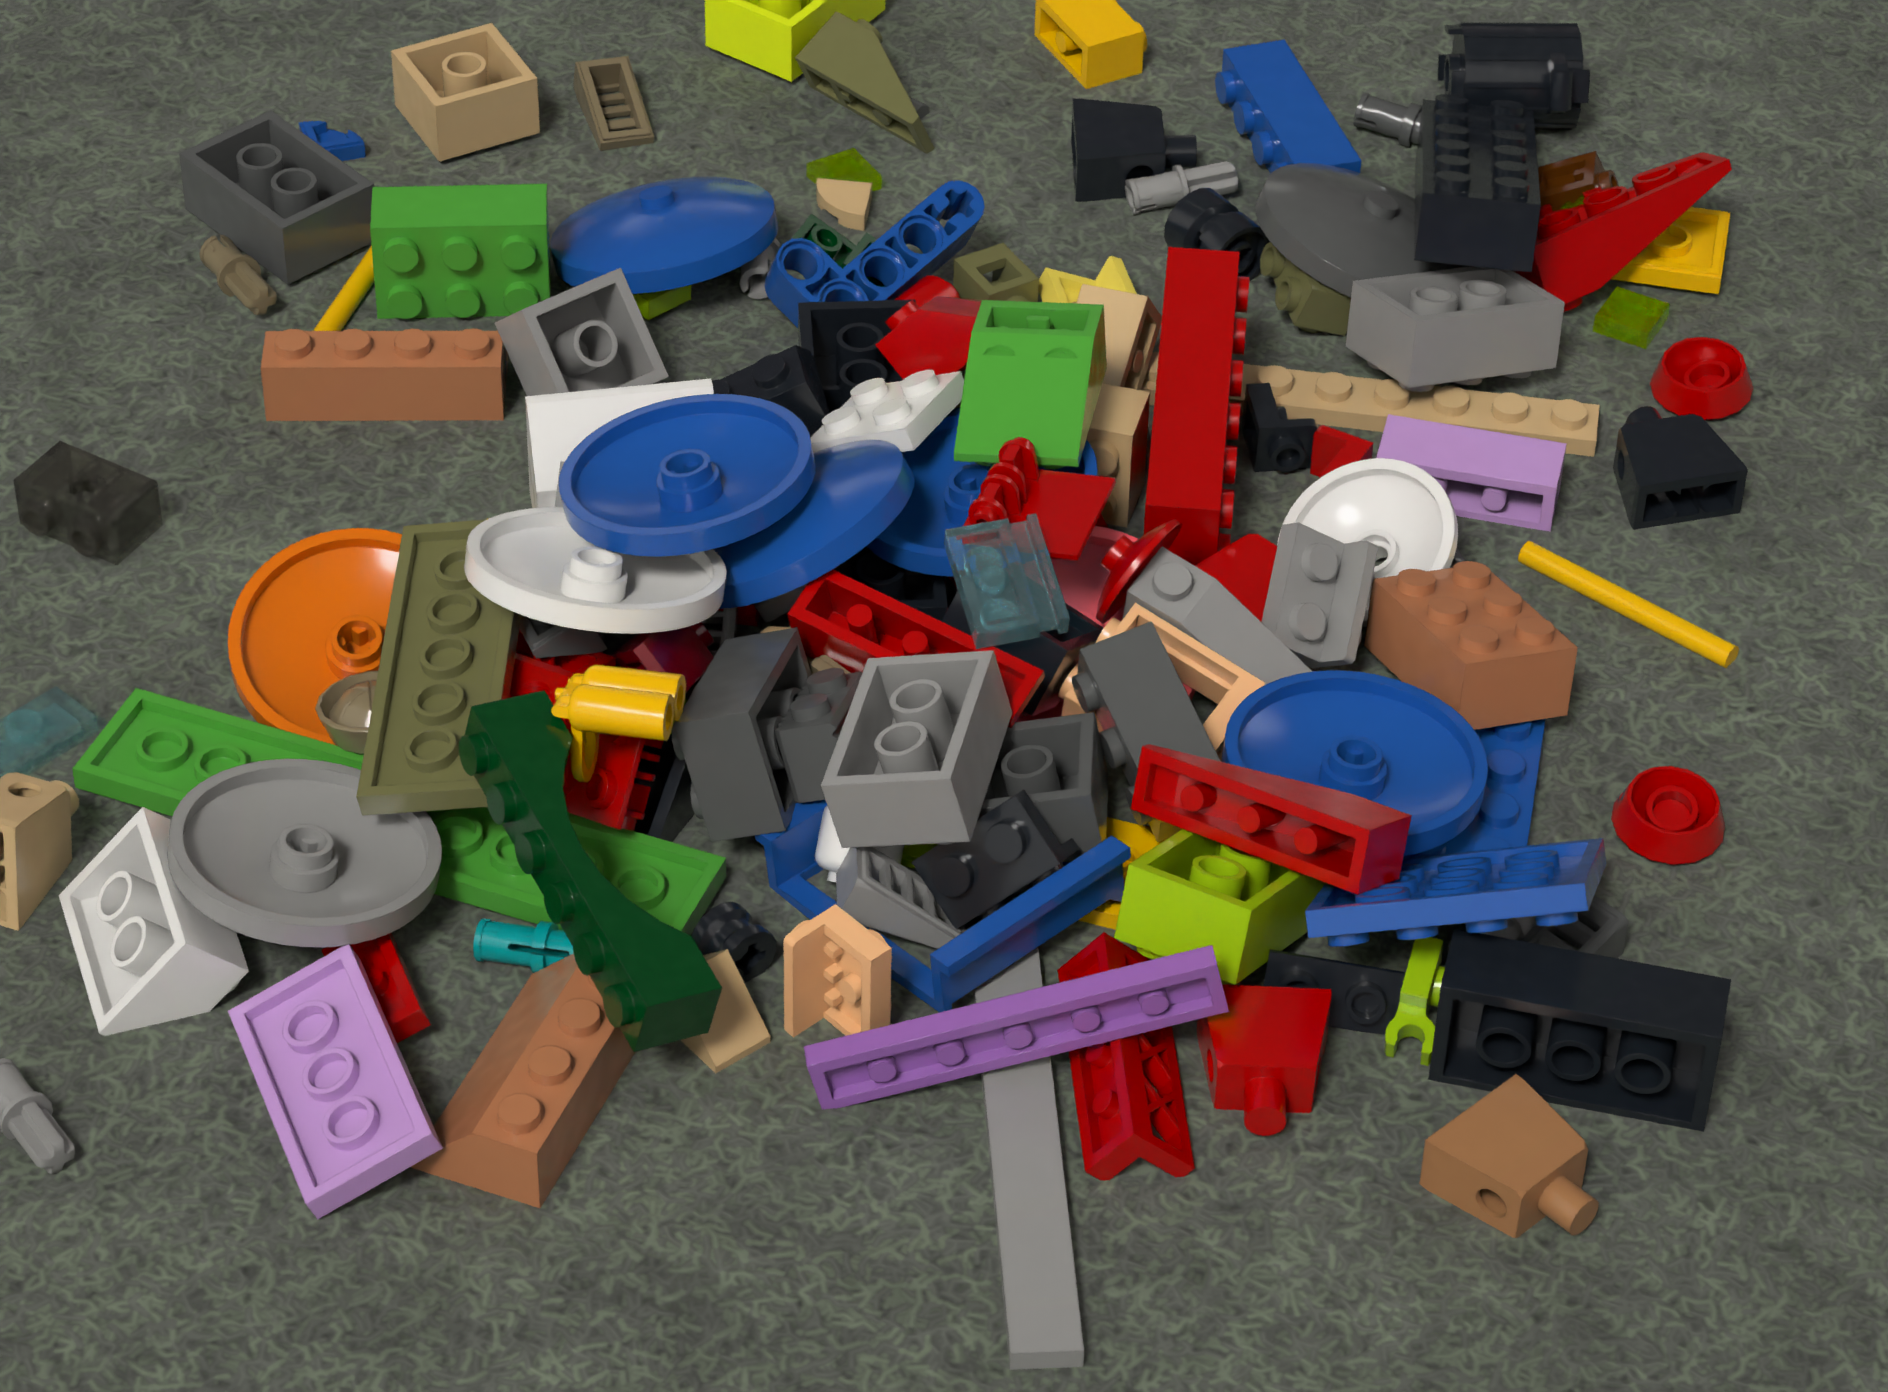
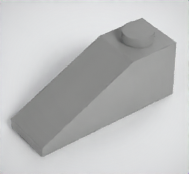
(1212, 616)

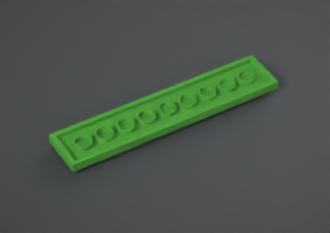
(166, 747)

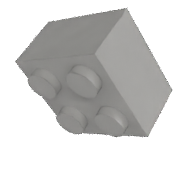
(582, 340)

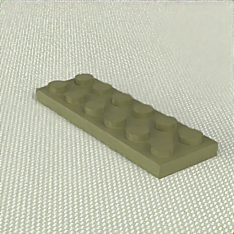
(437, 660)

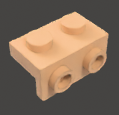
(836, 974)

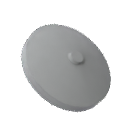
(294, 861)

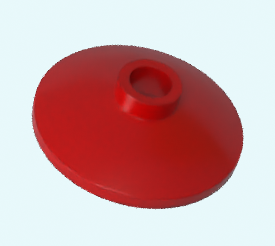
(1126, 563)

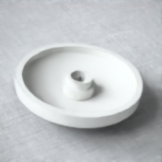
(553, 575)

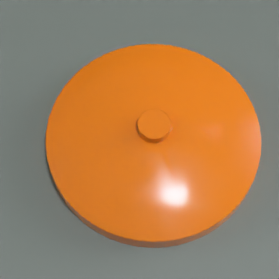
(311, 622)

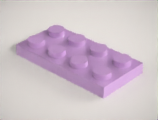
(334, 1081)

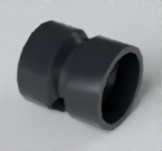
(1212, 223)

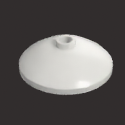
(1387, 505)

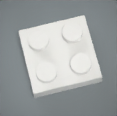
(892, 411)

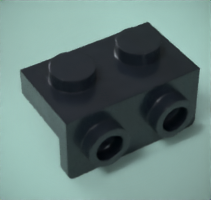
(1005, 853)

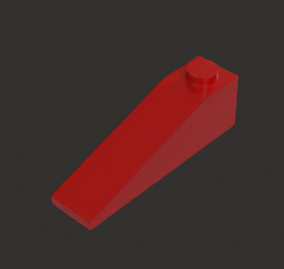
(860, 623)
(1275, 818)

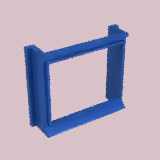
(983, 947)

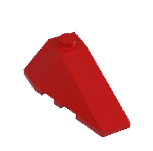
(1593, 241)
(930, 336)

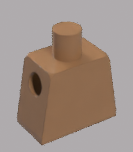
(1511, 1163)

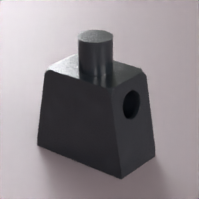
(1121, 144)
(1675, 470)

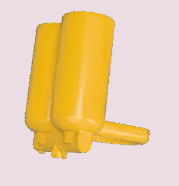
(618, 704)

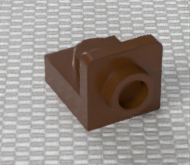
(1570, 177)

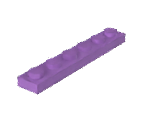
(1016, 1028)

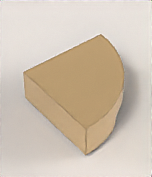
(845, 200)

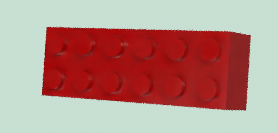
(1193, 400)

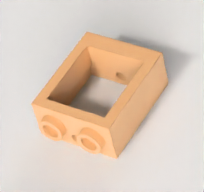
(1195, 666)

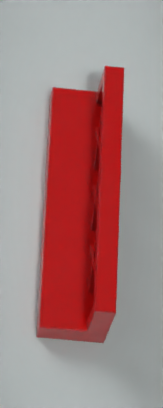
(1114, 1095)

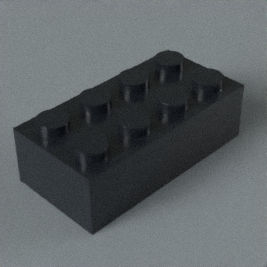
(1580, 1028)

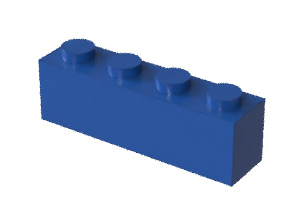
(1281, 109)

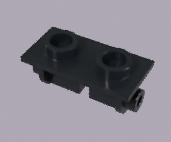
(1361, 997)

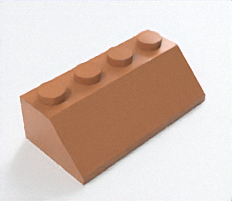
(384, 375)
(532, 1089)

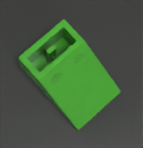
(1033, 377)

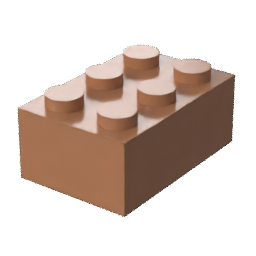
(1471, 644)

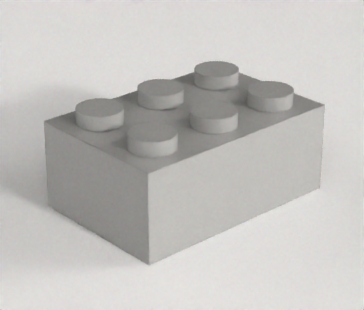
(1454, 326)
(917, 750)

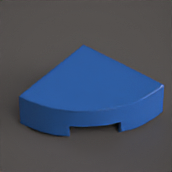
(341, 145)

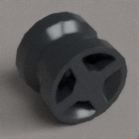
(731, 928)

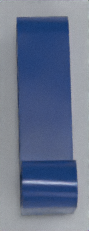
(884, 259)

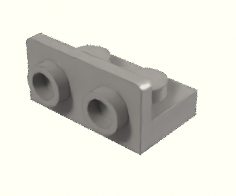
(1319, 595)

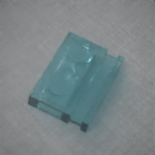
(1006, 581)

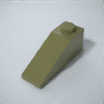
(854, 70)

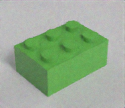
(459, 250)

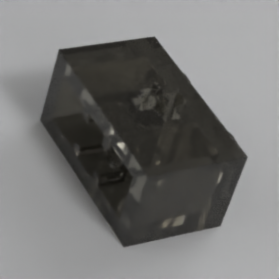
(88, 503)

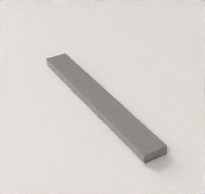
(1030, 1199)

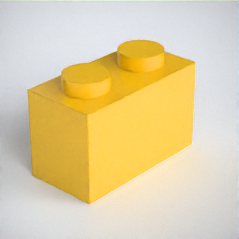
(1091, 39)

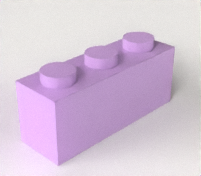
(1482, 471)

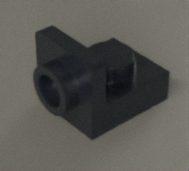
(1270, 437)

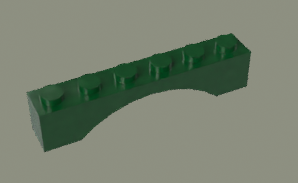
(644, 969)

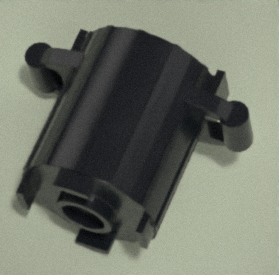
(1520, 64)

